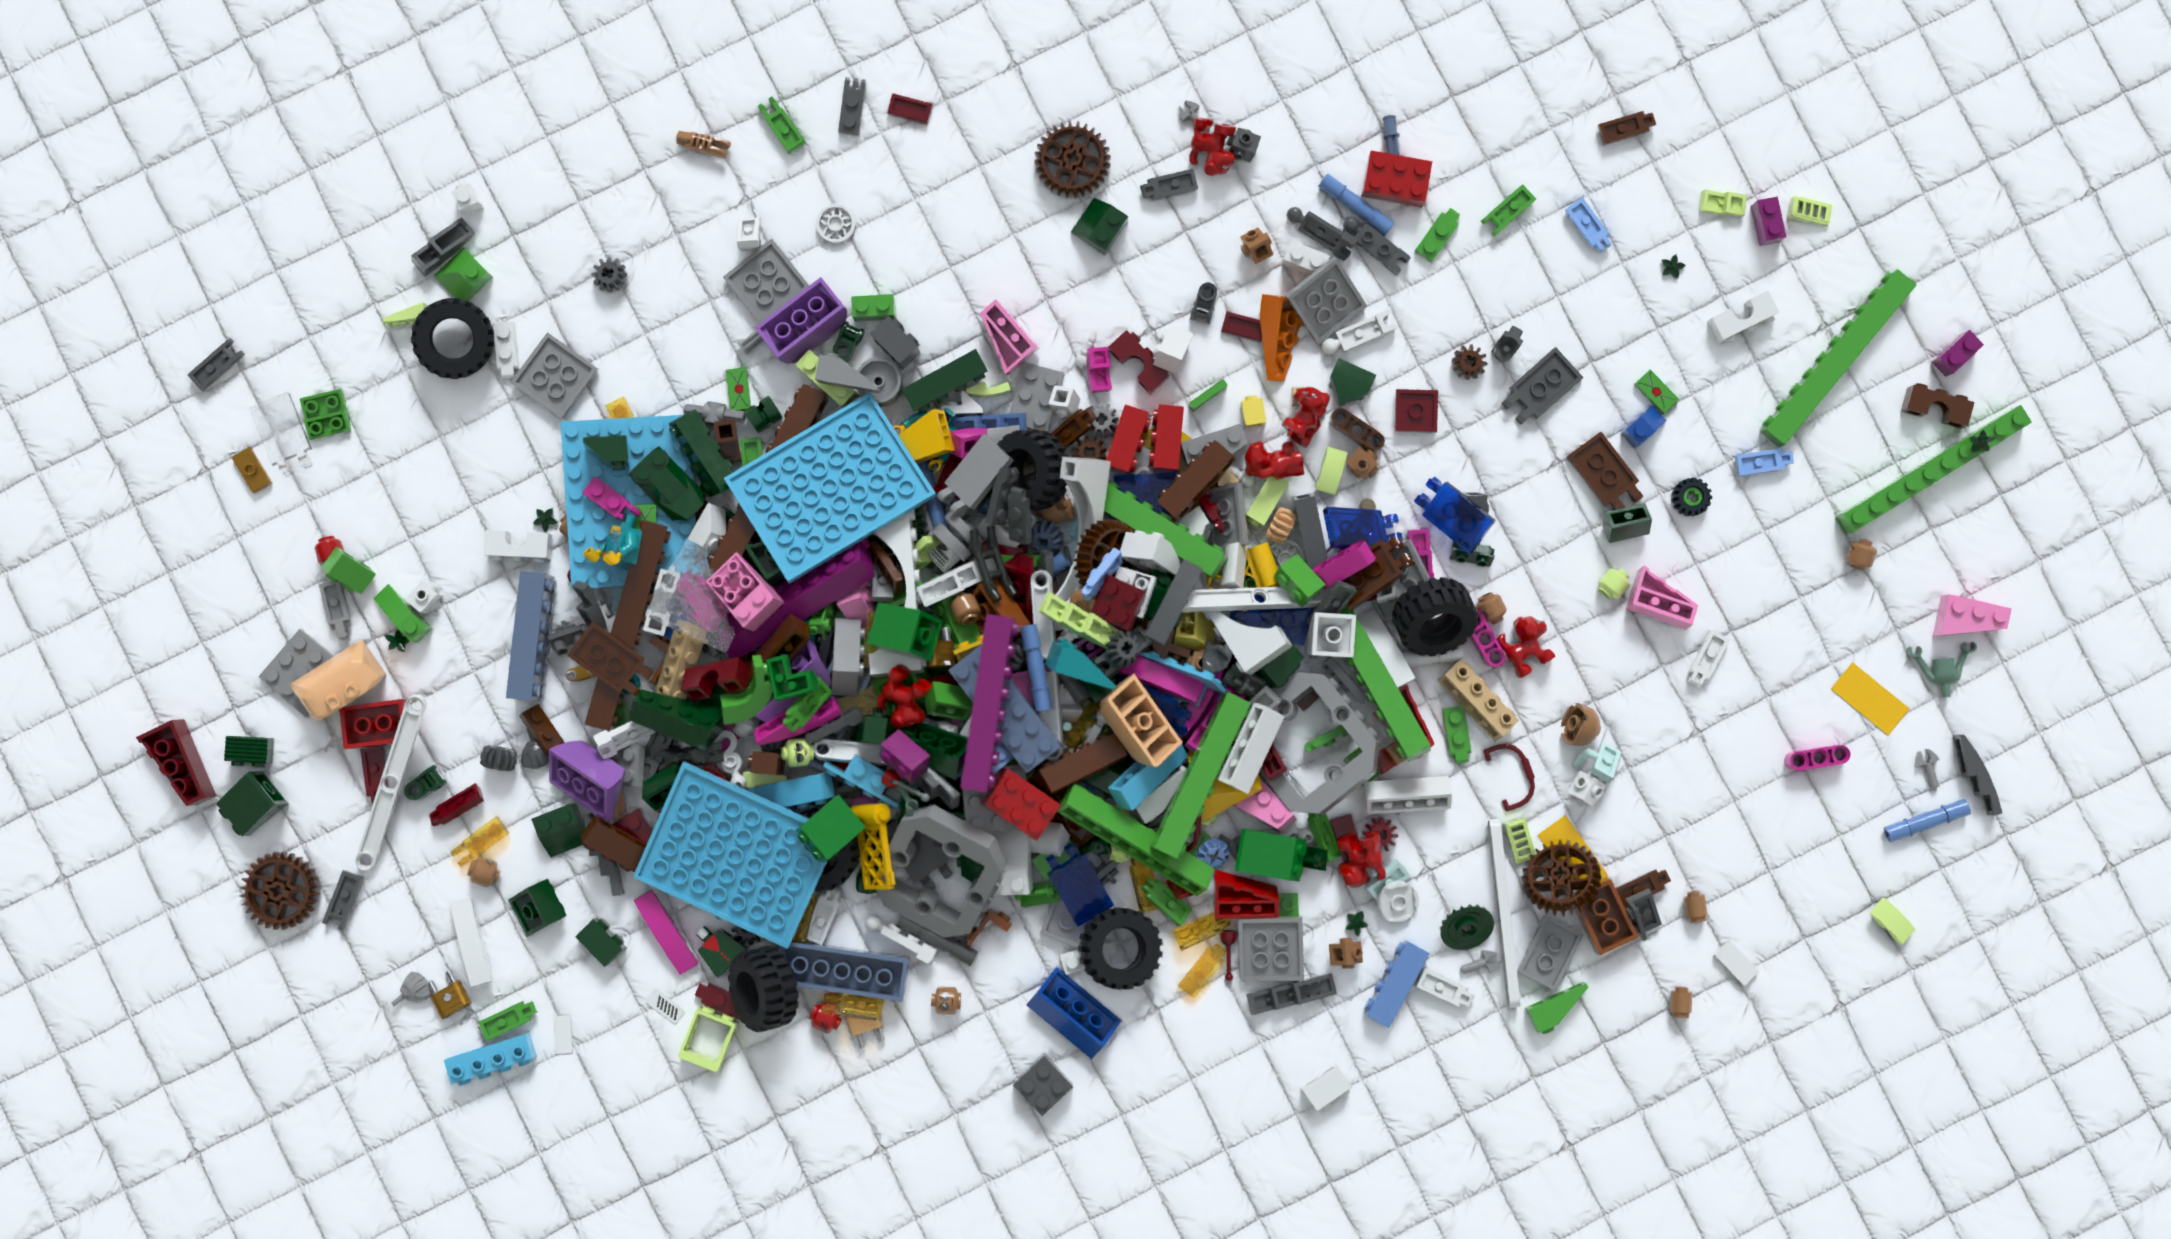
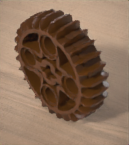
(1077, 149)
(1092, 550)
(1567, 884)
(271, 893)

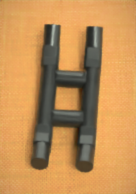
(994, 553)

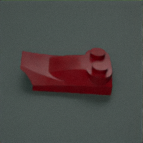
(1020, 570)

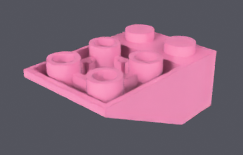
(744, 592)

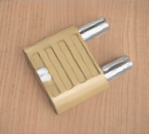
(858, 1026)

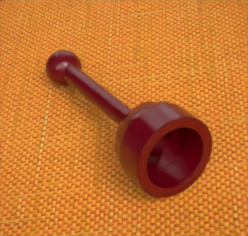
(1228, 938)

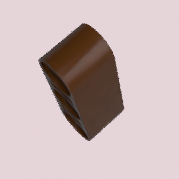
(1346, 429)

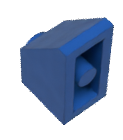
(1643, 427)

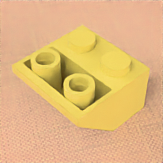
(1194, 631)

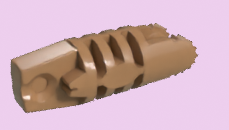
(703, 143)

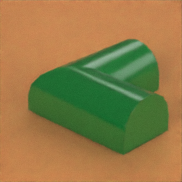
(789, 685)

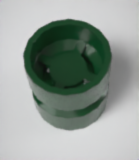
(763, 414)

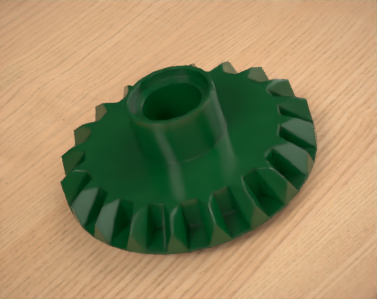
(1467, 927)

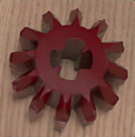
(1387, 832)

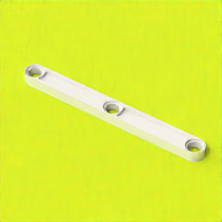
(1244, 599)
(1047, 634)
(844, 751)
(394, 768)
(1503, 913)

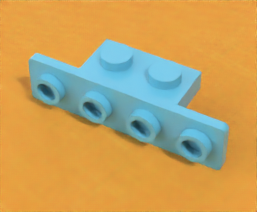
(864, 775)

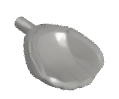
(413, 989)

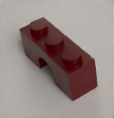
(1128, 347)
(729, 674)

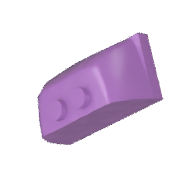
(803, 322)
(804, 660)
(586, 777)

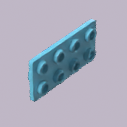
(1204, 677)

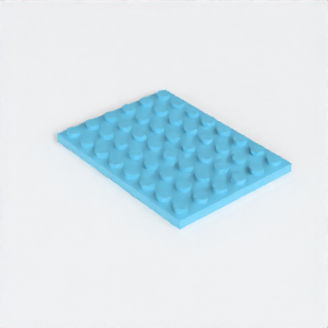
(829, 487)
(588, 522)
(731, 855)

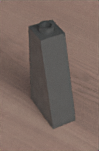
(1310, 529)

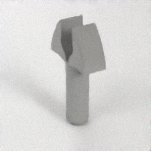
(1187, 116)
(1928, 765)
(1481, 963)

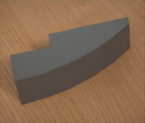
(442, 246)

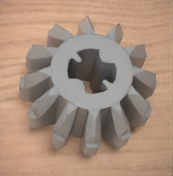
(1107, 424)

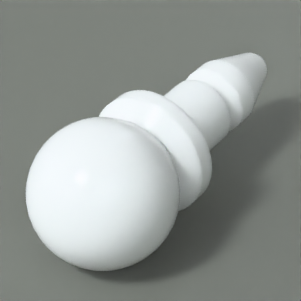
(1081, 359)
(1247, 481)

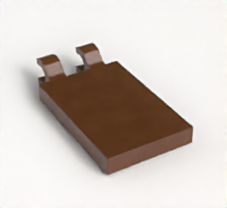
(1605, 471)
(1379, 573)
(609, 659)

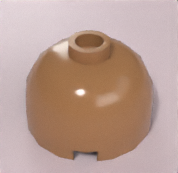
(1059, 512)
(1580, 724)

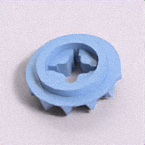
(1210, 847)

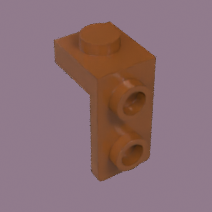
(663, 644)
(999, 919)

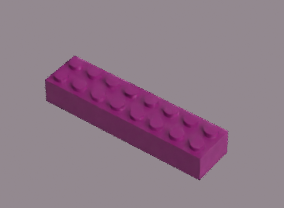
(807, 596)
(988, 703)

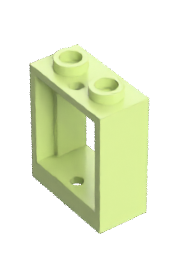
(701, 1059)

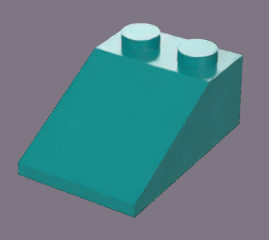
(1069, 661)

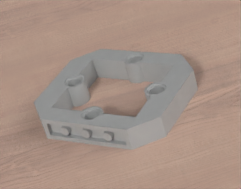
(1352, 774)
(957, 839)

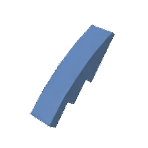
(990, 421)

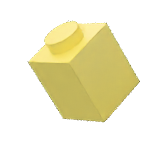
(1253, 411)

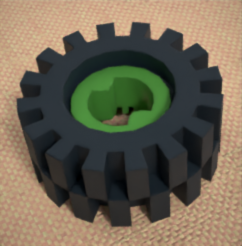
(1683, 504)

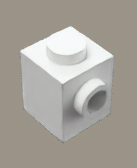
(467, 198)
(1064, 401)
(424, 596)

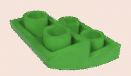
(325, 414)

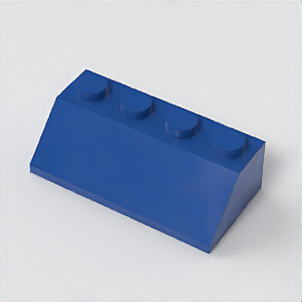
(1074, 1013)

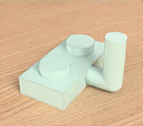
(1604, 761)
(1394, 872)

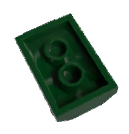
(668, 485)

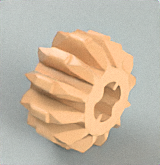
(1281, 525)

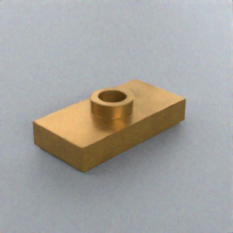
(251, 470)

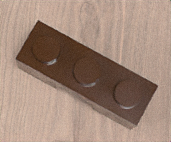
(1955, 409)
(766, 763)

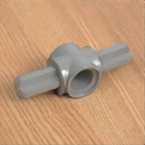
(715, 412)

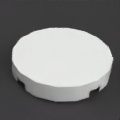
(1397, 901)

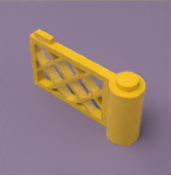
(1262, 566)
(874, 818)

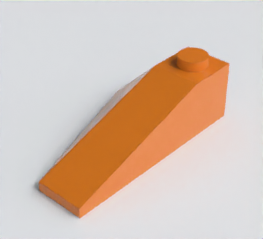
(1279, 334)

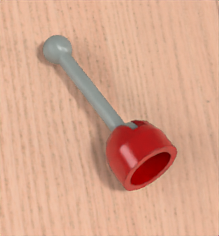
(892, 779)

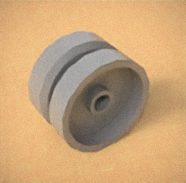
(889, 375)
(957, 535)

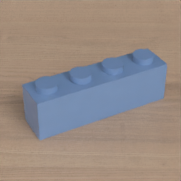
(1396, 983)

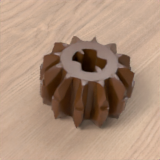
(1471, 355)
(1089, 445)

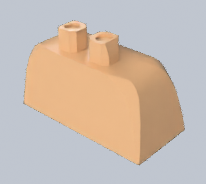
(338, 681)
(1139, 723)

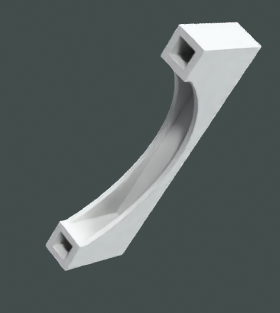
(1088, 484)
(900, 538)
(1250, 645)

